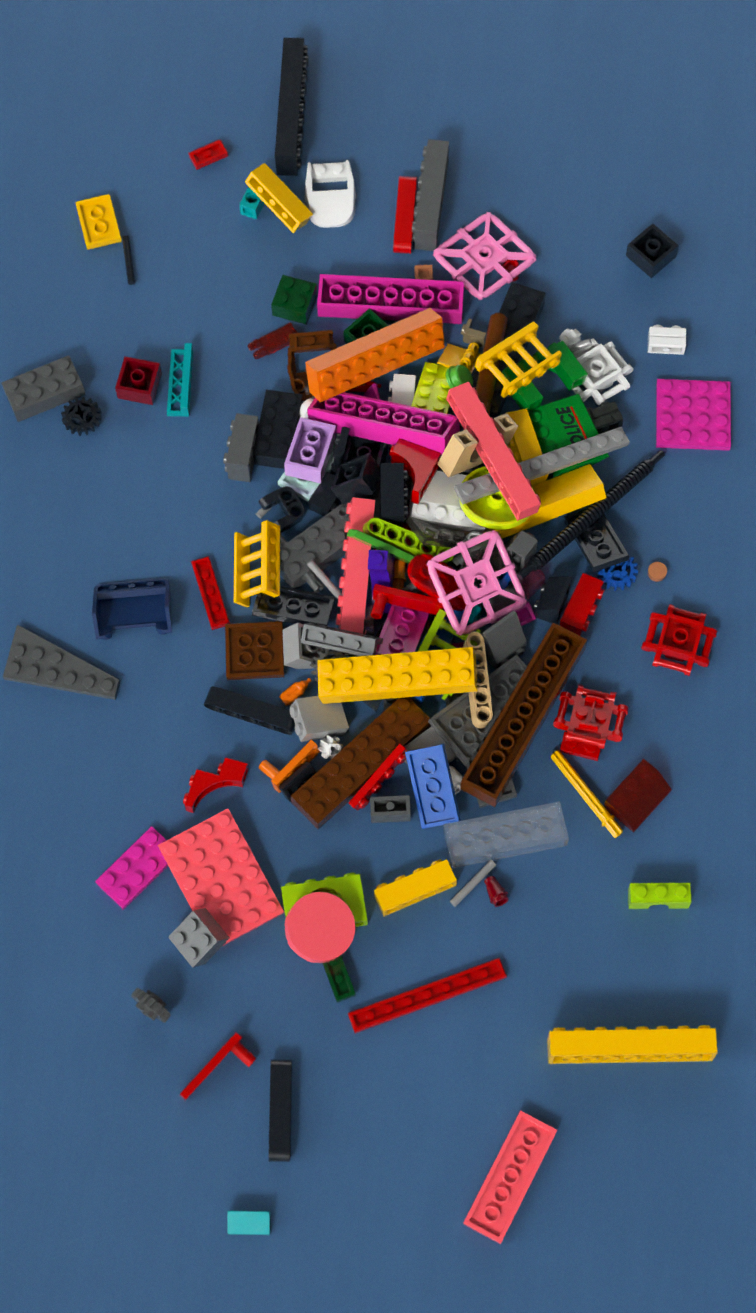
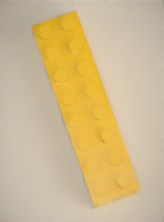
(397, 675)
(632, 1045)

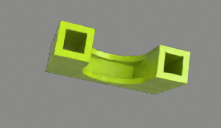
(346, 888)

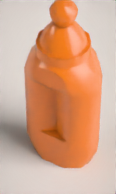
(294, 691)

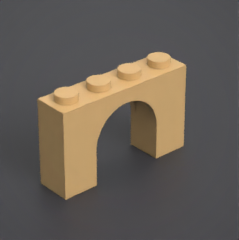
(461, 451)

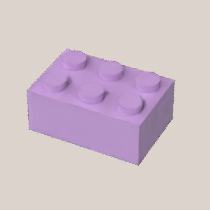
(310, 450)

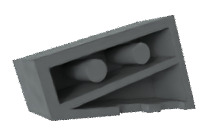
(521, 549)

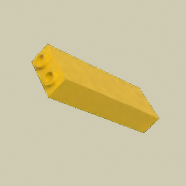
(563, 496)

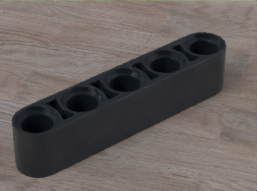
(250, 710)
(280, 1111)

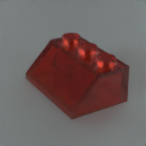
(638, 795)

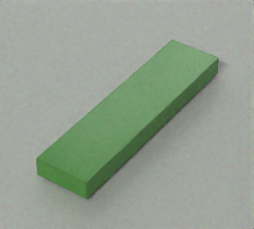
(379, 545)

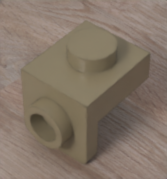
(471, 335)

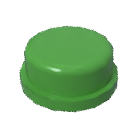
(458, 375)

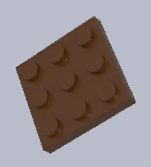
(254, 650)

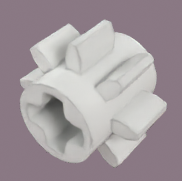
(570, 336)
(330, 746)

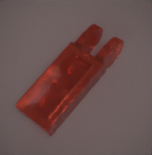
(272, 342)

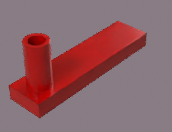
(402, 598)
(232, 1045)

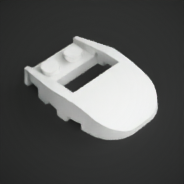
(330, 207)

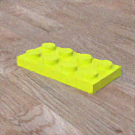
(432, 389)

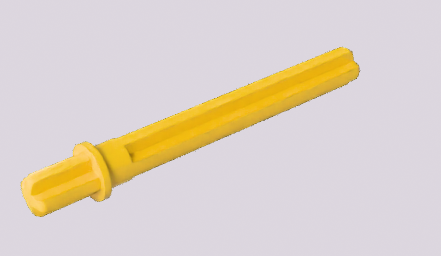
(585, 792)

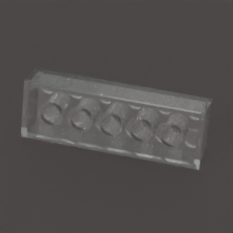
(505, 834)

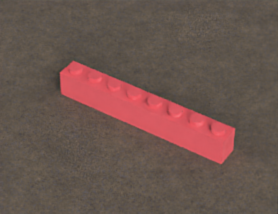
(493, 451)
(355, 566)

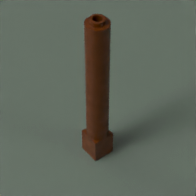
(486, 380)

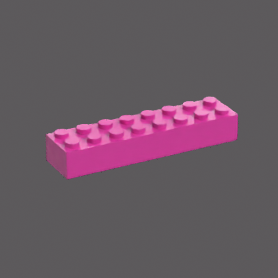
(389, 297)
(385, 420)

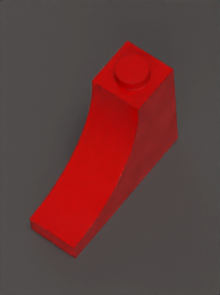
(419, 463)

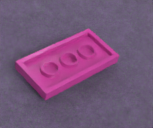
(401, 630)
(134, 869)

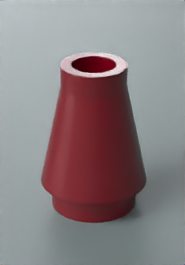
(497, 894)

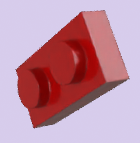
(208, 154)
(580, 749)

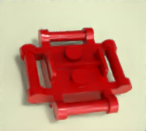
(679, 639)
(590, 717)

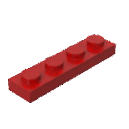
(374, 783)

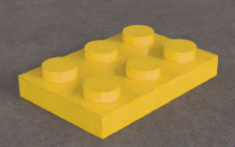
(98, 221)

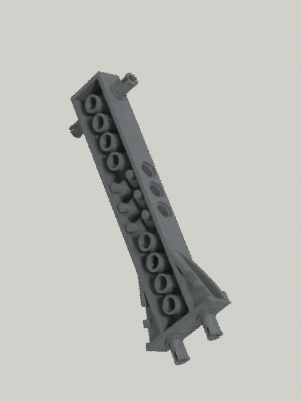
(324, 542)

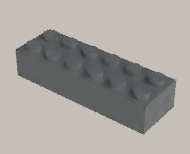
(430, 195)

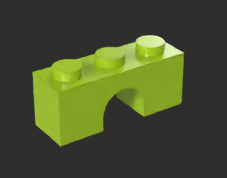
(648, 894)

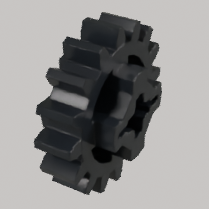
(90, 413)

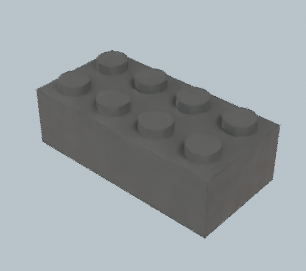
(43, 388)

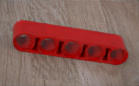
(404, 214)

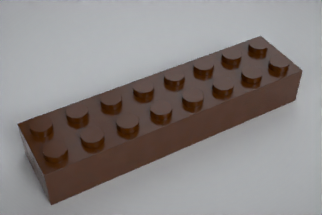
(353, 766)

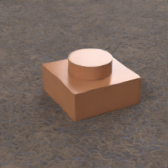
(423, 272)

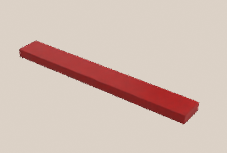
(427, 995)

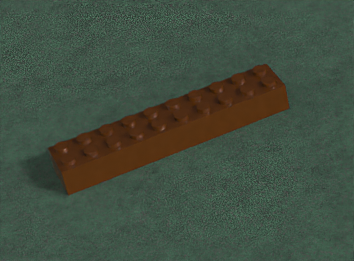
(523, 715)

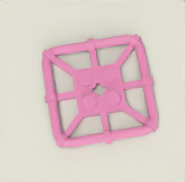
(484, 265)
(465, 580)

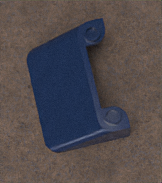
(132, 606)

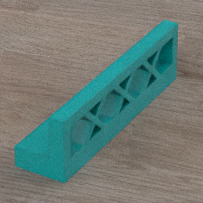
(184, 382)

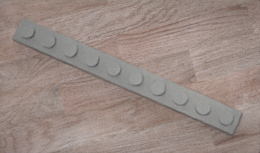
(548, 463)

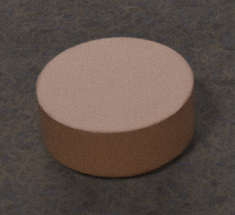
(657, 571)

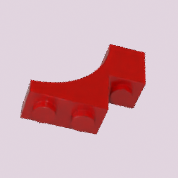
(202, 783)

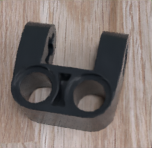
(287, 506)

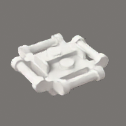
(602, 371)

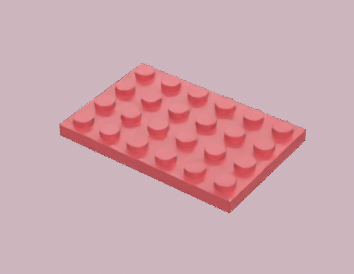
(221, 875)

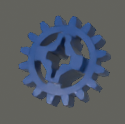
(618, 578)

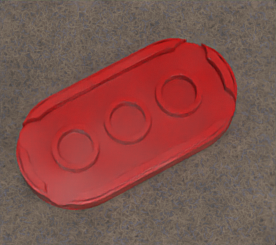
(420, 578)

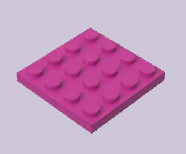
(693, 414)

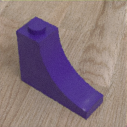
(381, 571)

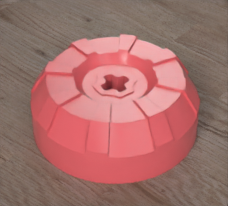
(319, 927)

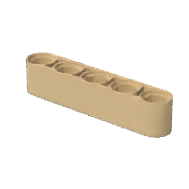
(483, 688)

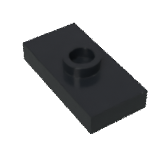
(296, 780)

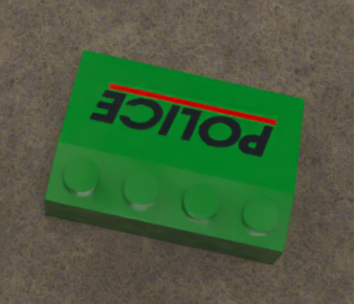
(562, 425)

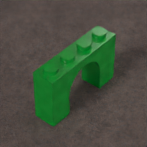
(568, 370)

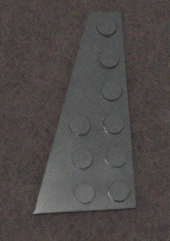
(47, 665)
(455, 720)

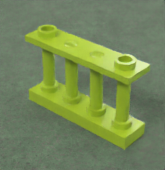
(432, 639)

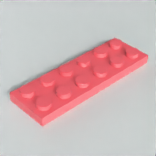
(510, 1177)

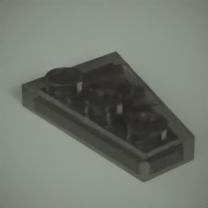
(435, 534)

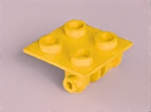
(456, 356)

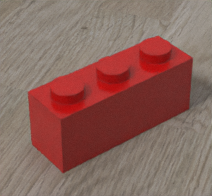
(582, 604)

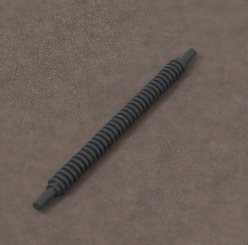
(590, 515)

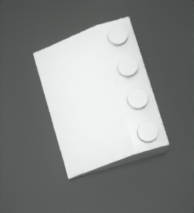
(442, 505)

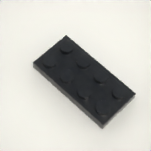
(599, 543)
(295, 606)

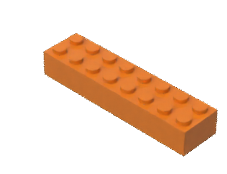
(375, 354)

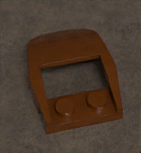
(306, 343)

